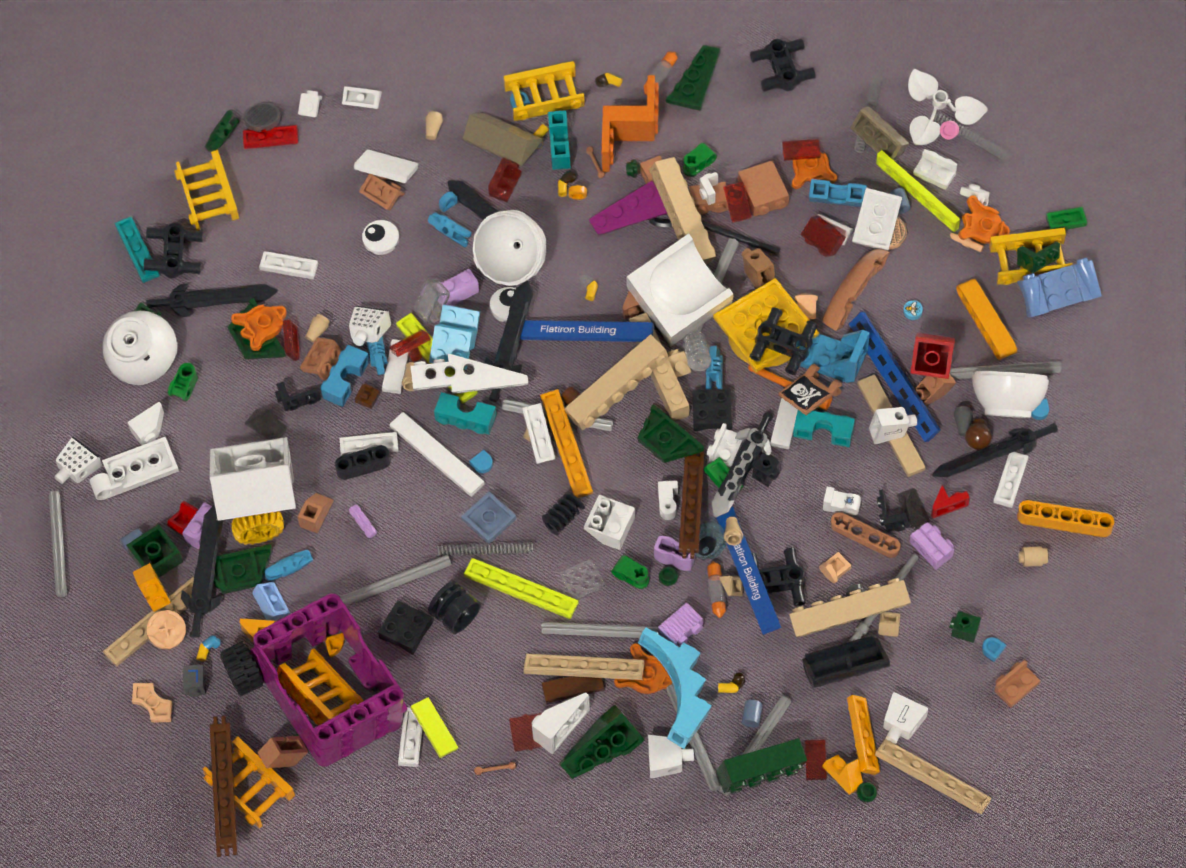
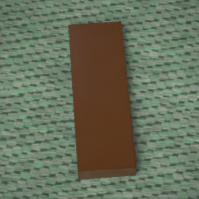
(570, 687)

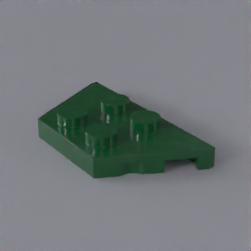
(269, 349)
(667, 438)
(241, 569)

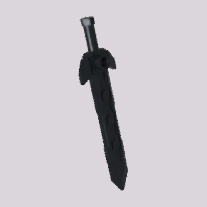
(472, 200)
(180, 300)
(512, 332)
(1021, 438)
(204, 572)

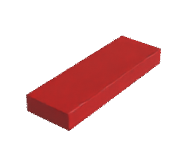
(275, 137)

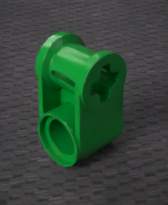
(698, 160)
(183, 385)
(629, 570)

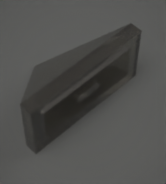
(266, 424)
(913, 507)

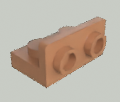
(380, 191)
(321, 357)
(1016, 684)

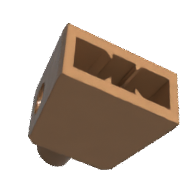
(757, 267)

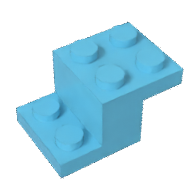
(454, 333)

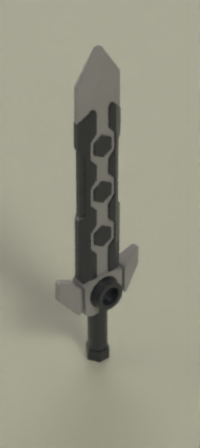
(754, 441)

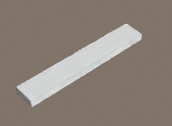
(437, 454)

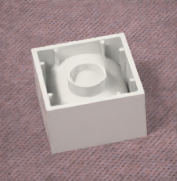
(678, 290)
(252, 478)

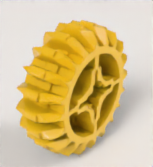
(257, 527)

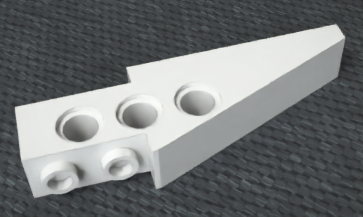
(483, 378)

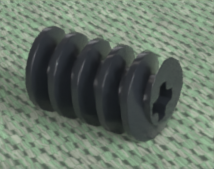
(561, 511)

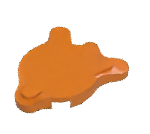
(812, 169)
(982, 222)
(260, 324)
(654, 675)

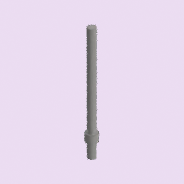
(863, 627)

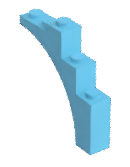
(687, 684)

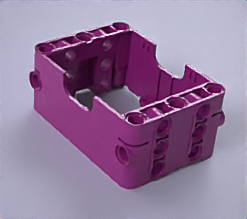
(343, 733)

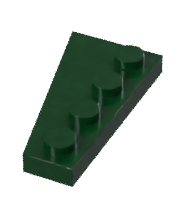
(696, 80)

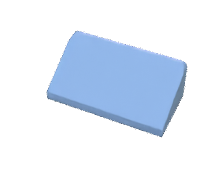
(270, 601)

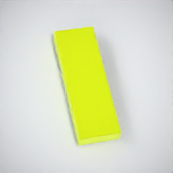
(434, 727)

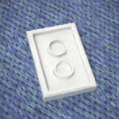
(386, 166)
(877, 219)

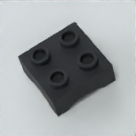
(711, 409)
(405, 627)

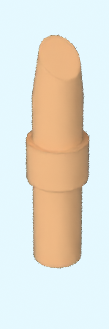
(967, 242)

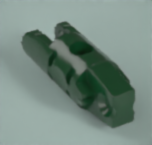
(221, 131)

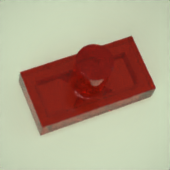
(410, 345)

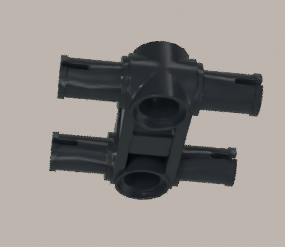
(782, 65)
(173, 250)
(783, 341)
(778, 578)

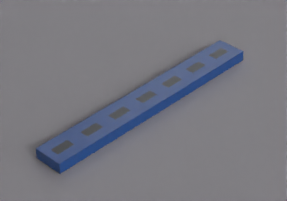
(896, 378)

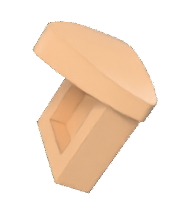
(807, 304)
(835, 567)

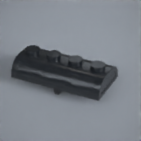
(845, 661)

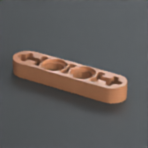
(863, 538)

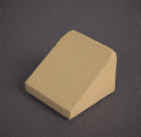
(732, 585)
(889, 624)

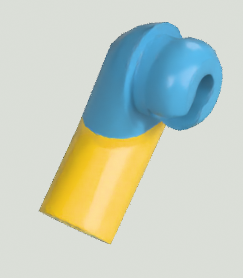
(204, 647)

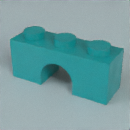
(559, 140)
(478, 420)
(839, 426)

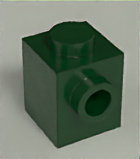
(965, 626)

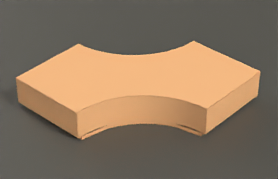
(159, 708)

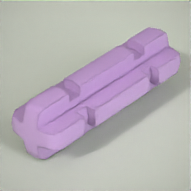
(362, 521)

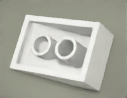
(559, 721)

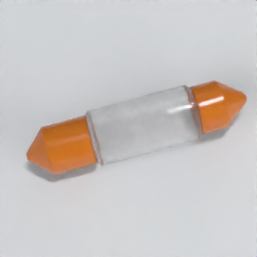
(662, 68)
(716, 589)

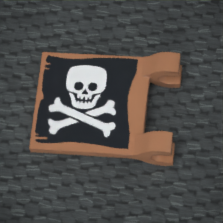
(809, 393)

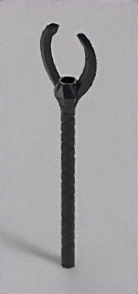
(724, 232)

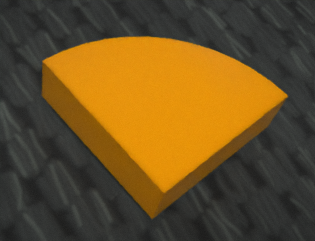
(335, 644)

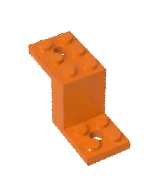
(629, 123)

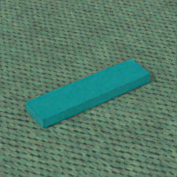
(135, 247)

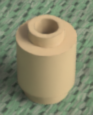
(1033, 556)

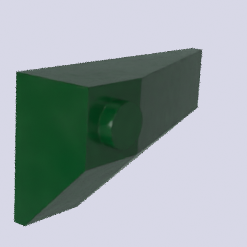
(605, 740)

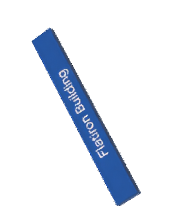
(586, 331)
(752, 580)

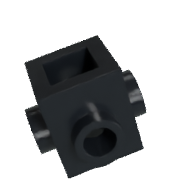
(765, 469)

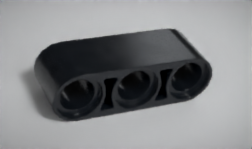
(355, 469)

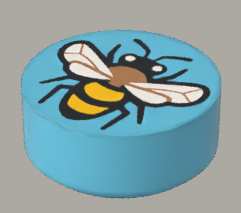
(913, 310)

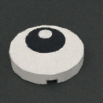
(380, 237)
(501, 302)

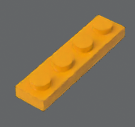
(863, 734)

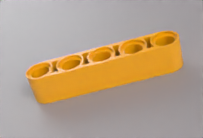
(986, 319)
(1056, 522)

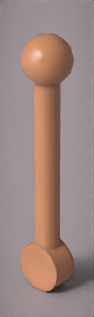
(589, 150)
(478, 770)

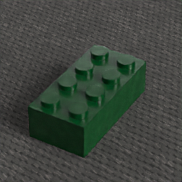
(761, 766)

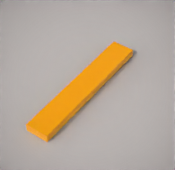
(566, 444)

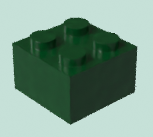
(156, 549)

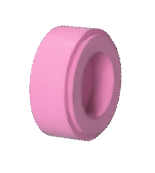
(949, 130)

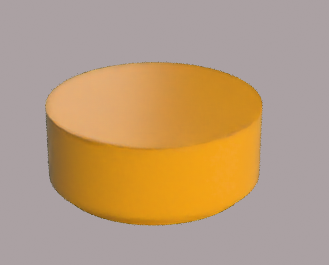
(577, 192)

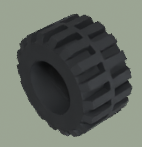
(241, 668)

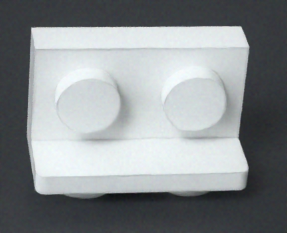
(936, 169)
(724, 446)

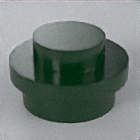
(632, 168)
(668, 576)
(866, 792)

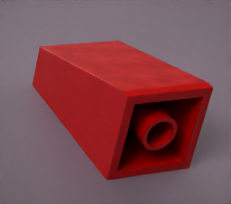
(932, 355)

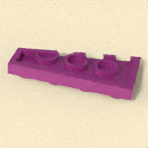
(634, 208)

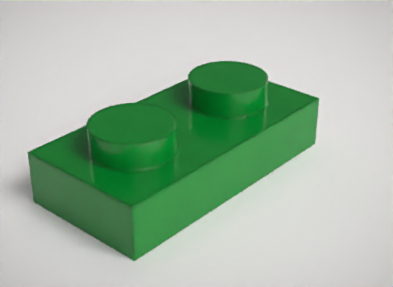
(1067, 219)
(717, 471)

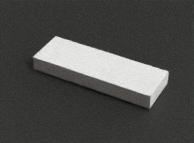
(288, 265)
(394, 372)
(784, 425)
(538, 433)
(357, 443)
(1011, 479)
(410, 740)

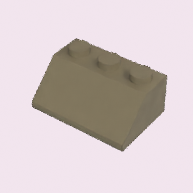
(878, 133)

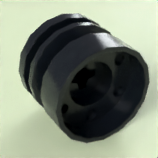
(454, 607)

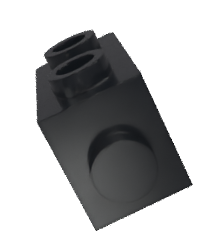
(296, 401)
(894, 522)

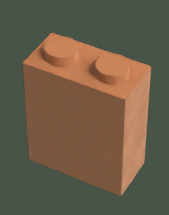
(764, 188)

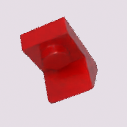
(945, 504)

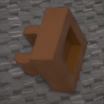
(367, 396)

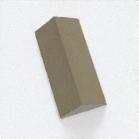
(500, 138)

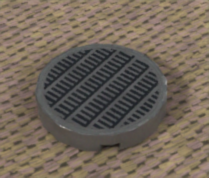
(262, 117)

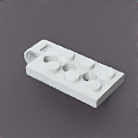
(107, 486)

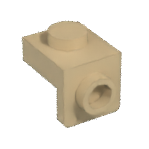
(678, 362)

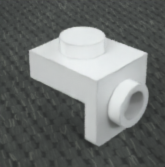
(309, 104)
(706, 189)
(975, 190)

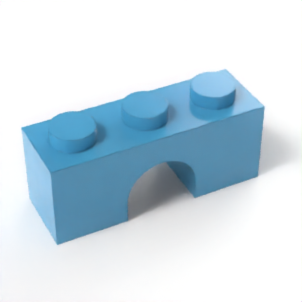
(826, 192)
(349, 362)

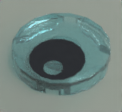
(711, 541)

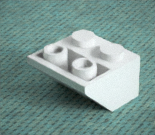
(610, 521)

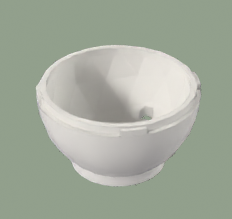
(151, 337)
(1009, 392)

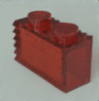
(823, 236)

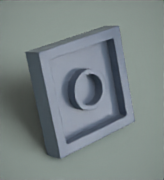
(488, 517)

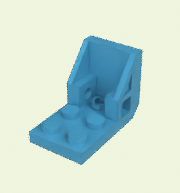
(838, 358)

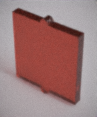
(522, 733)

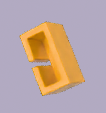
(151, 587)

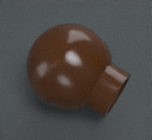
(978, 434)

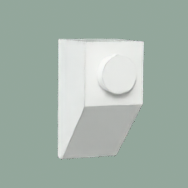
(147, 424)

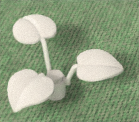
(926, 86)

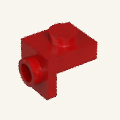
(182, 518)

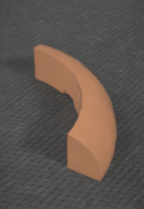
(853, 286)

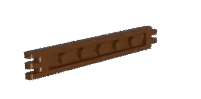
(691, 505)
(223, 787)

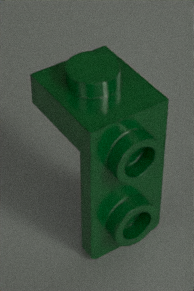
(1035, 261)

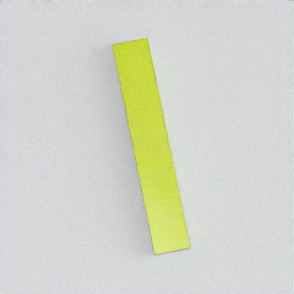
(918, 191)
(409, 326)
(521, 588)

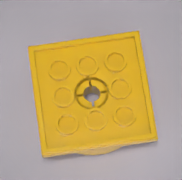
(745, 315)

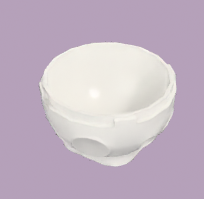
(497, 251)

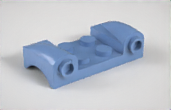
(1059, 287)

